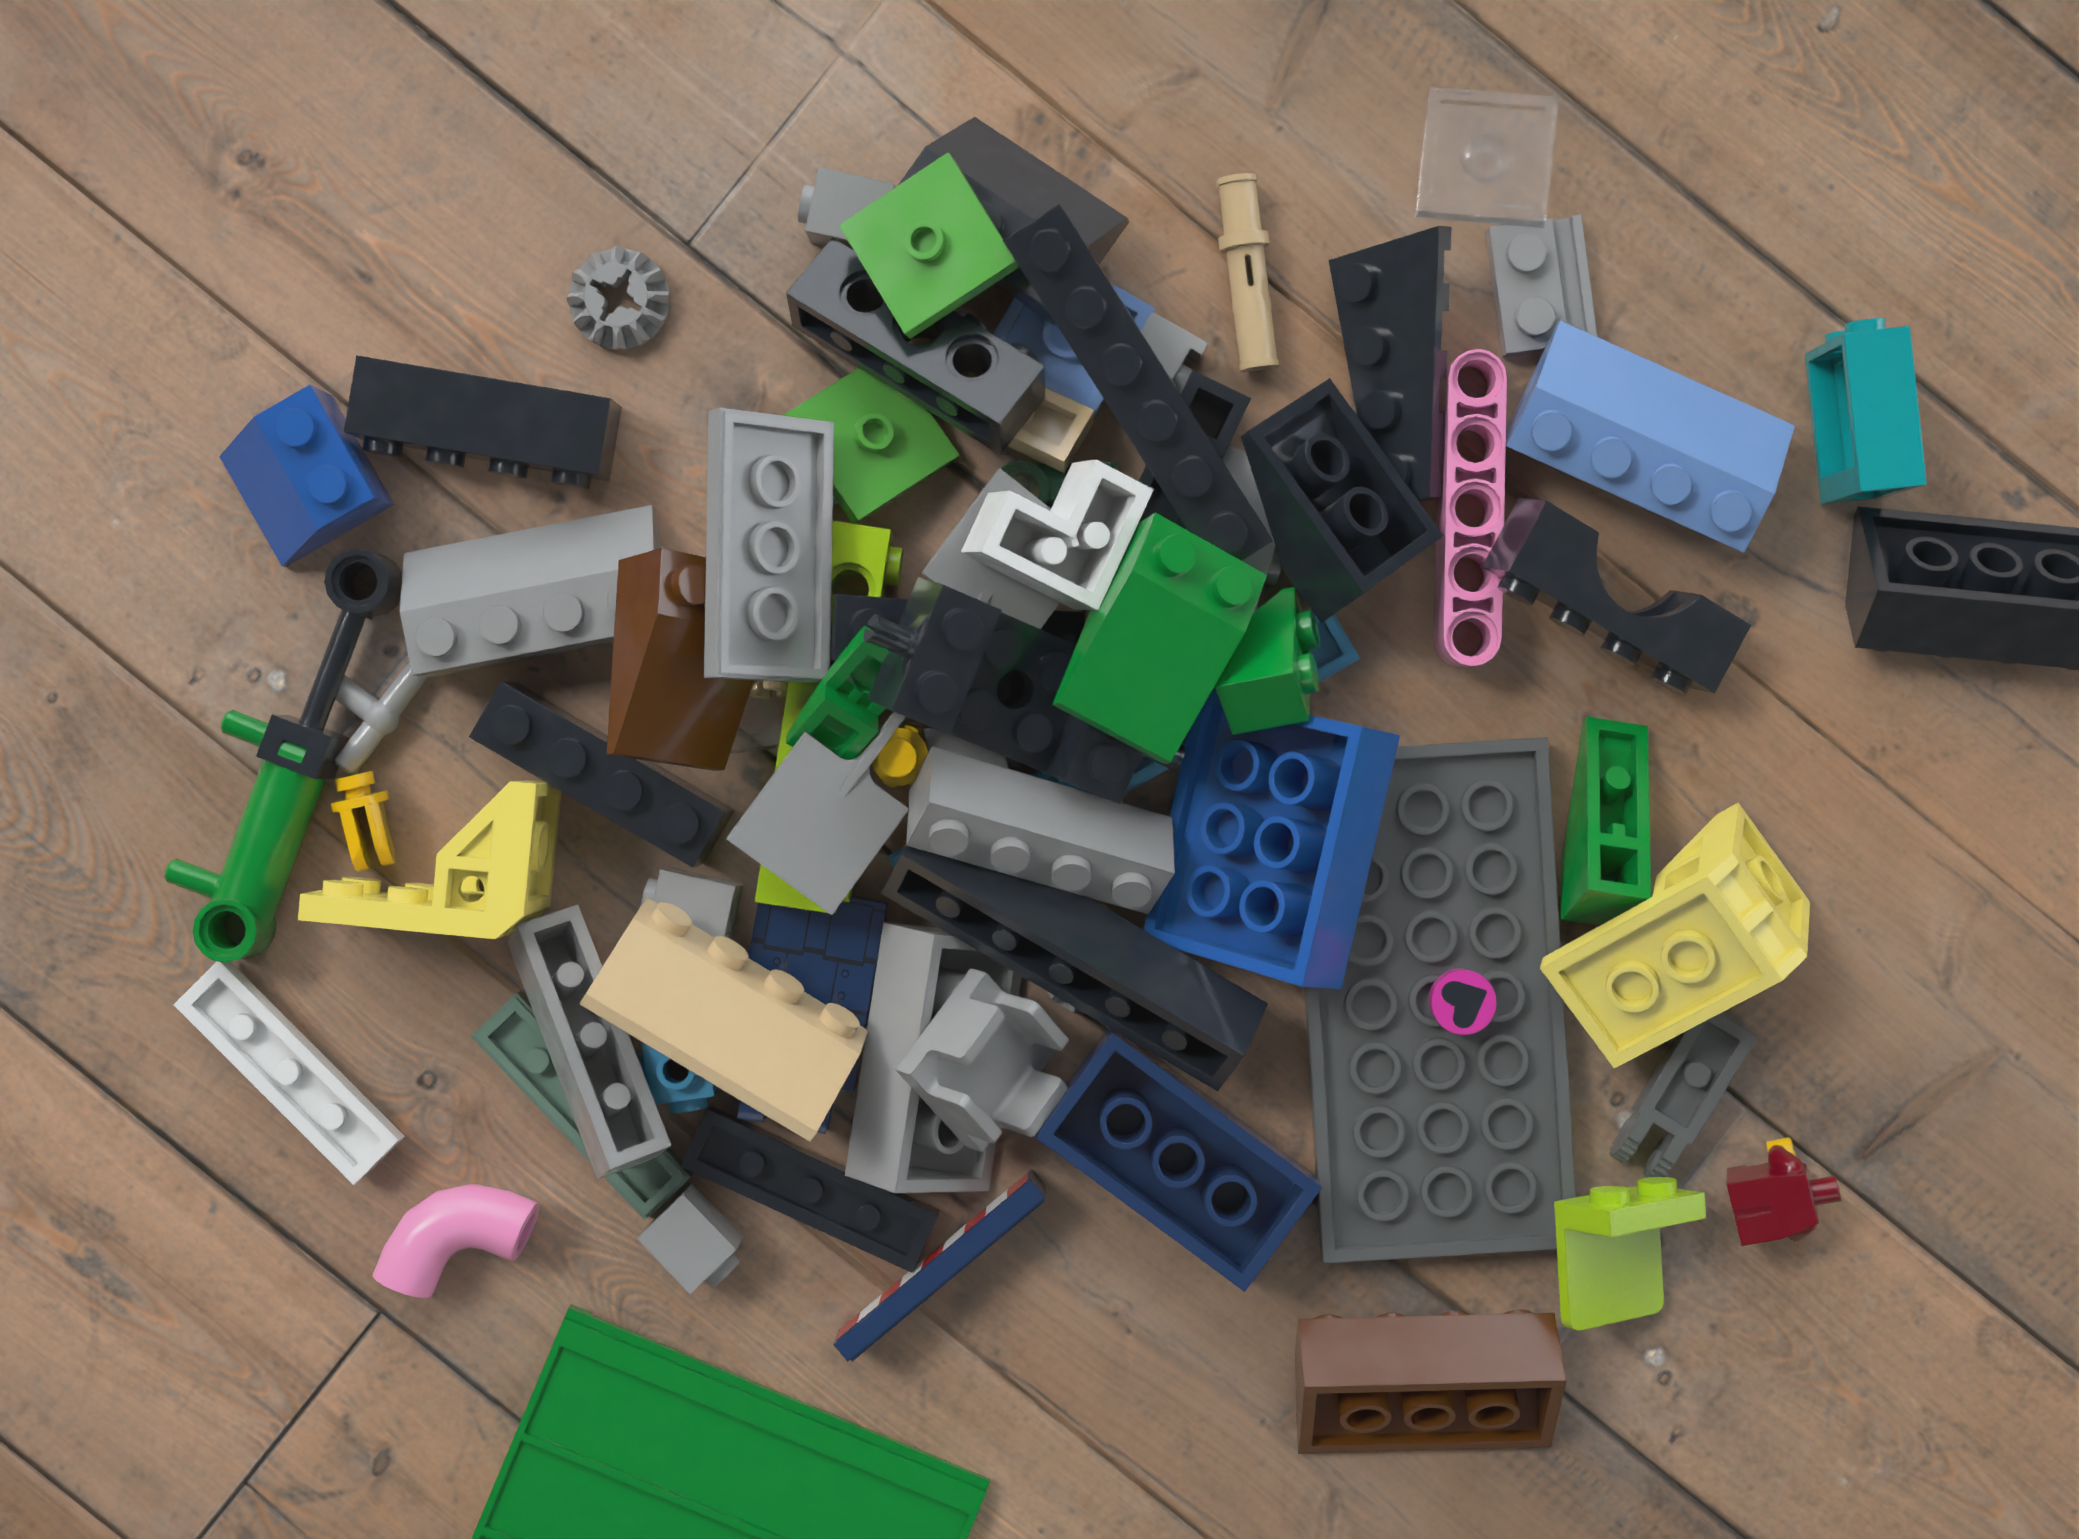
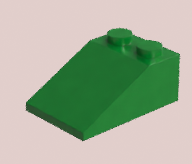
(1159, 638)

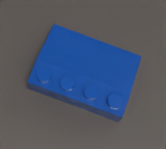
(1273, 844)

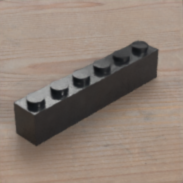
(1087, 960)

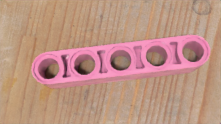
(1485, 482)

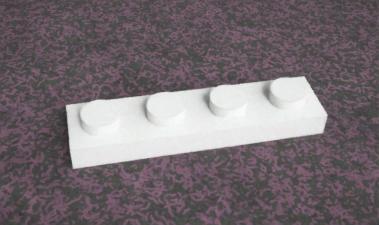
(289, 1071)

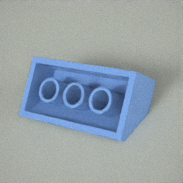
(1650, 436)

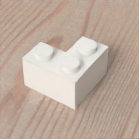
(1070, 548)

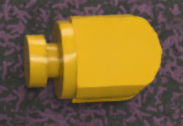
(901, 756)
(359, 794)

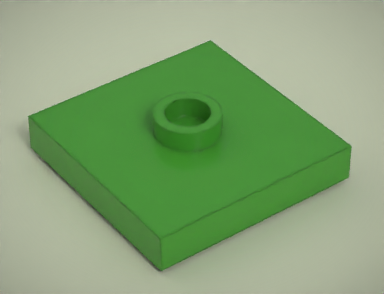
(929, 245)
(879, 442)

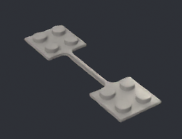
(824, 814)

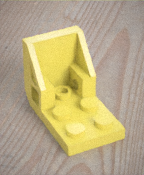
(504, 846)
(1708, 938)

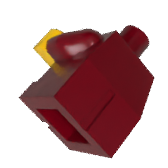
(1778, 1196)

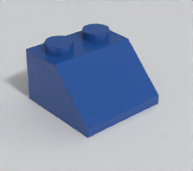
(304, 474)

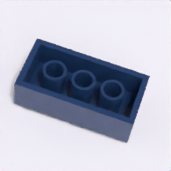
(1178, 1158)

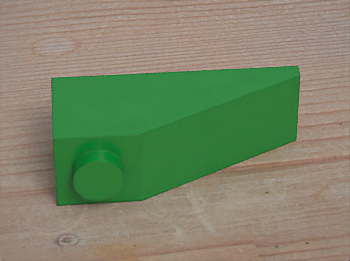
(1607, 824)

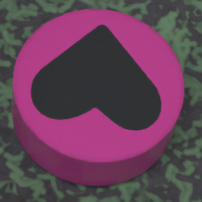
(1462, 1001)

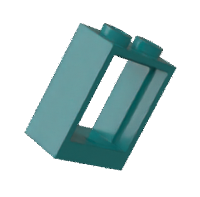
(1865, 413)

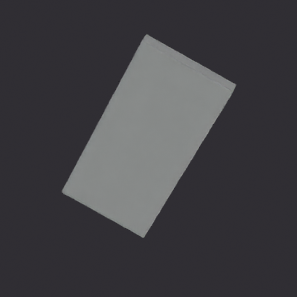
(768, 547)

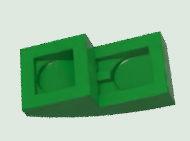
(839, 707)

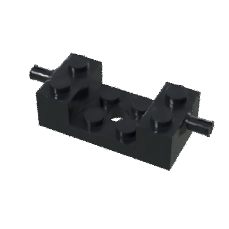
(947, 674)

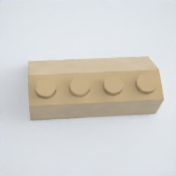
(727, 1017)

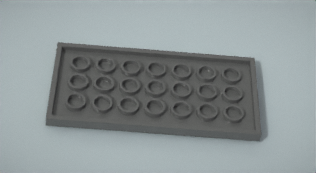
(1424, 1130)

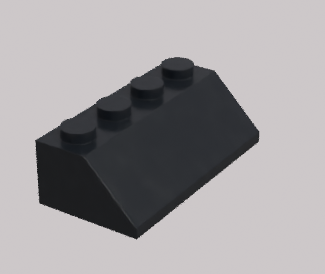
(1964, 587)

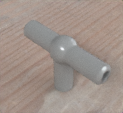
(378, 716)

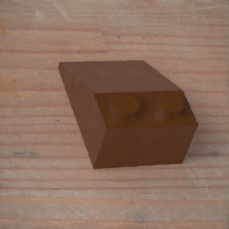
(658, 686)

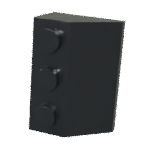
(1019, 189)

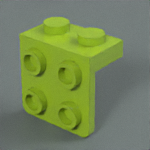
(1613, 1249)

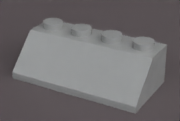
(518, 592)
(894, 1133)

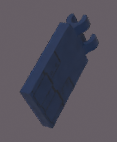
(827, 955)

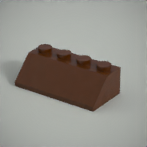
(1427, 1382)

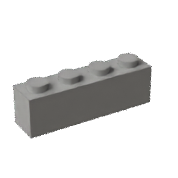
(1040, 831)
(588, 1052)

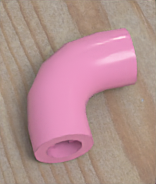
(449, 1223)

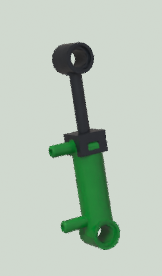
(295, 765)

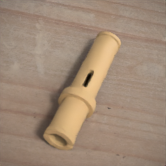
(1247, 271)

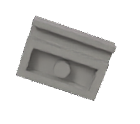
(1538, 281)

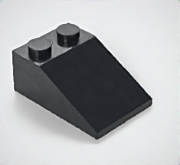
(1333, 500)

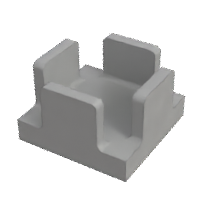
(985, 1062)

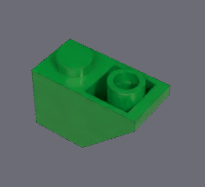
(1272, 667)

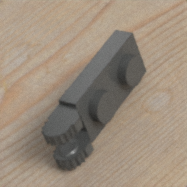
(1684, 1091)

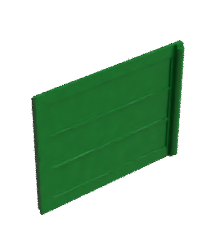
(674, 1448)

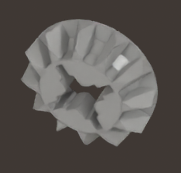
(624, 327)

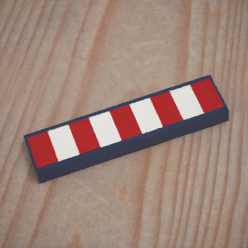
(940, 1266)

